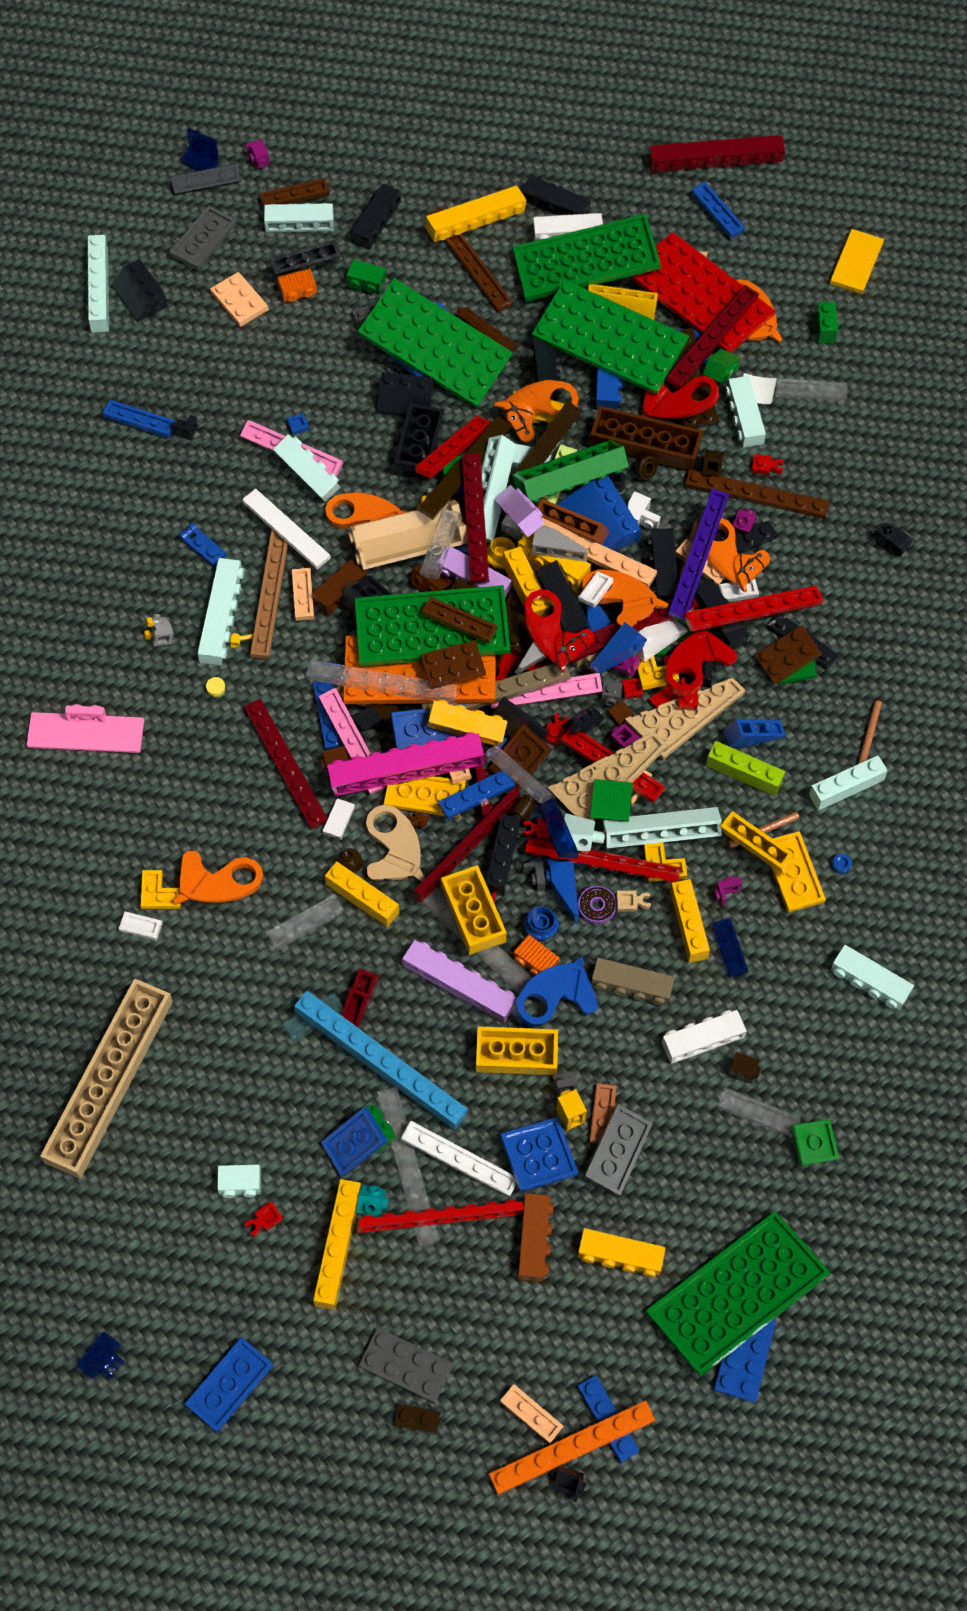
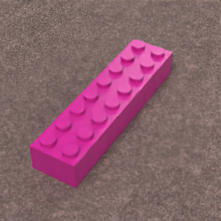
(406, 764)

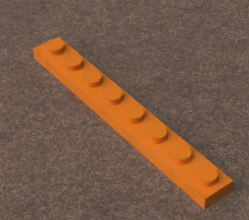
(572, 1447)

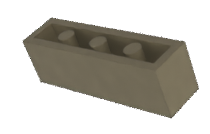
(632, 981)

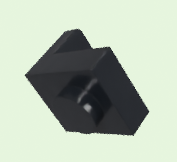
(570, 1482)

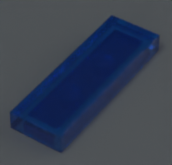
(729, 947)

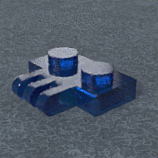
(101, 1357)

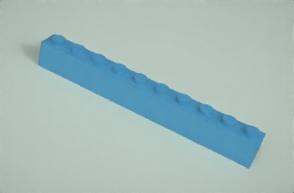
(381, 1060)

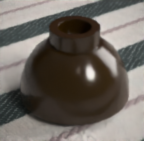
(646, 467)
(350, 859)

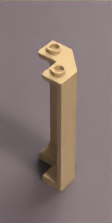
(399, 537)

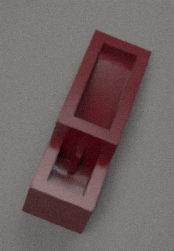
(360, 996)

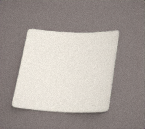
(762, 388)

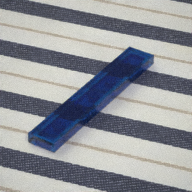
(557, 828)

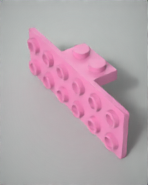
(85, 730)

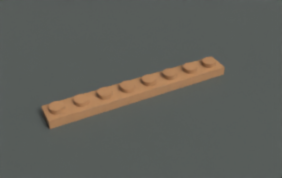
(269, 597)

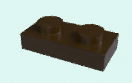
(417, 1419)

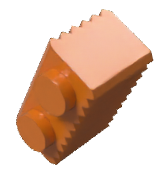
(297, 285)
(534, 956)

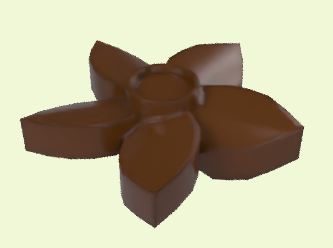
(418, 820)

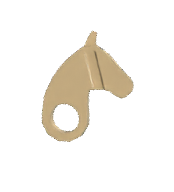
(403, 847)

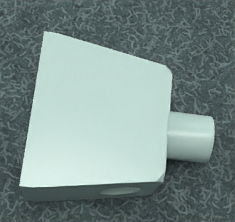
(583, 832)

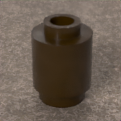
(523, 807)

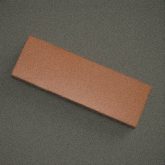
(602, 1110)

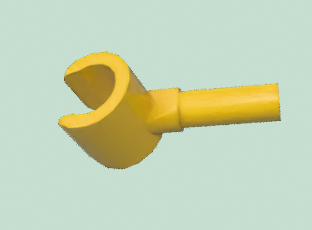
(236, 638)

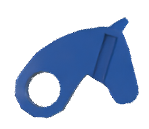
(553, 983)

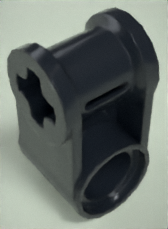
(894, 540)

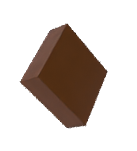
(620, 712)

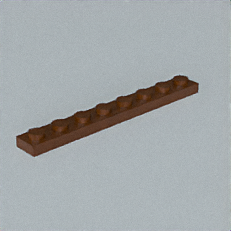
(758, 494)

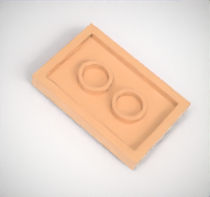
(239, 299)

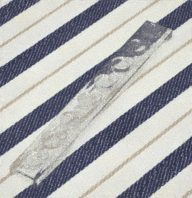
(379, 681)
(493, 956)
(407, 1164)

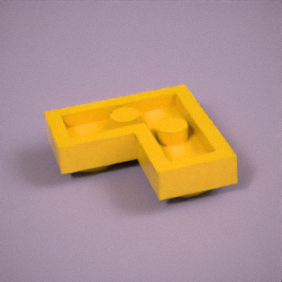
(651, 675)
(655, 853)
(153, 894)

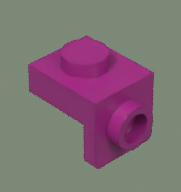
(745, 520)
(727, 886)

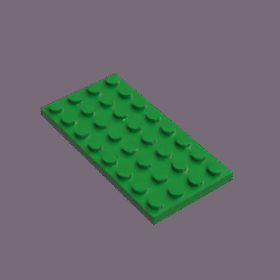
(587, 256)
(610, 336)
(435, 343)
(397, 632)
(737, 1293)

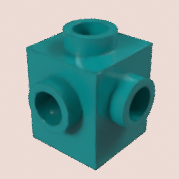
(372, 1201)

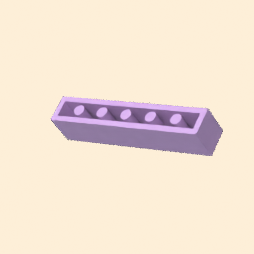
(459, 981)

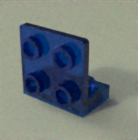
(201, 152)

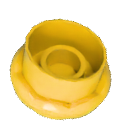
(496, 550)

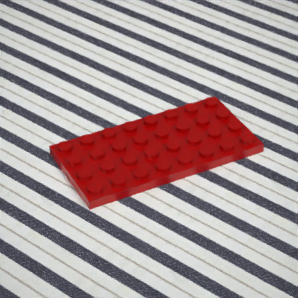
(699, 291)

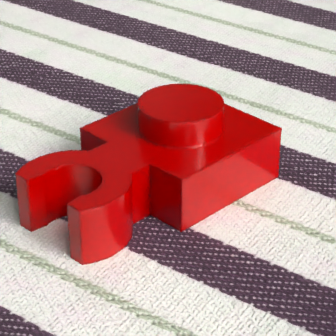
(763, 465)
(688, 702)
(556, 730)
(538, 829)
(266, 1217)

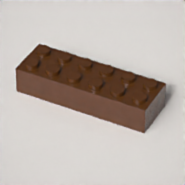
(644, 436)

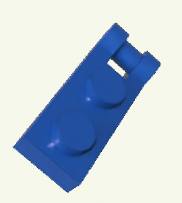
(202, 545)

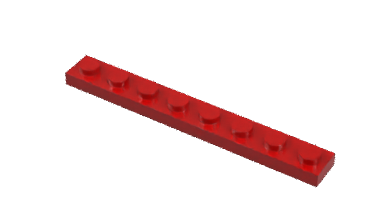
(753, 608)
(609, 861)
(447, 1215)

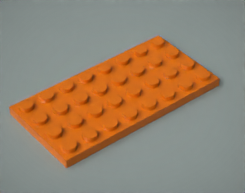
(470, 691)

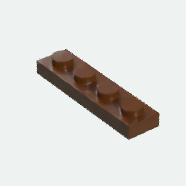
(296, 193)
(484, 327)
(459, 620)

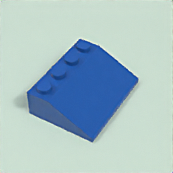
(603, 503)

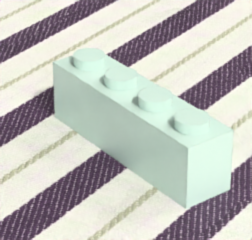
(299, 217)
(745, 411)
(307, 468)
(848, 782)
(872, 978)

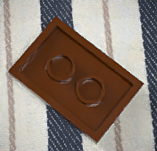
(788, 654)
(453, 664)
(526, 750)

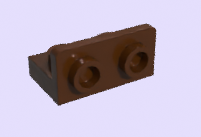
(428, 584)

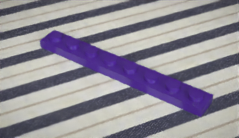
(698, 554)

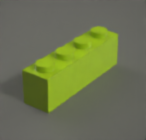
(745, 768)

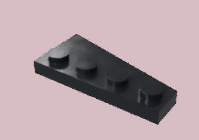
(759, 535)

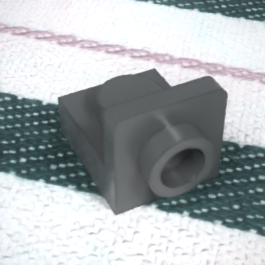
(361, 315)
(611, 693)
(536, 869)
(564, 1082)

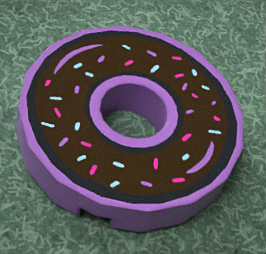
(599, 894)

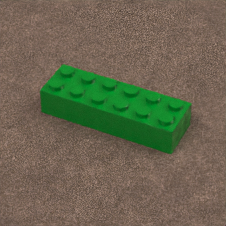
(571, 470)

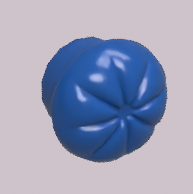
(541, 923)

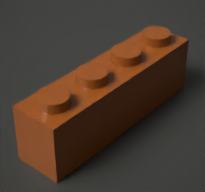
(573, 521)
(534, 1238)

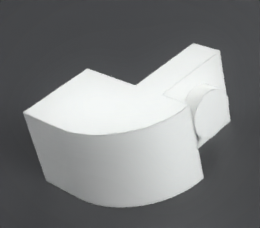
(639, 508)

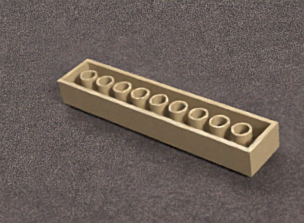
(106, 1079)

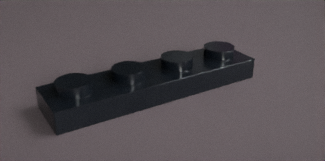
(205, 178)
(782, 626)

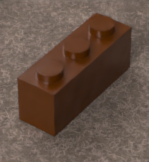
(329, 594)

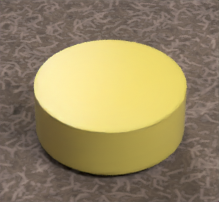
(215, 687)

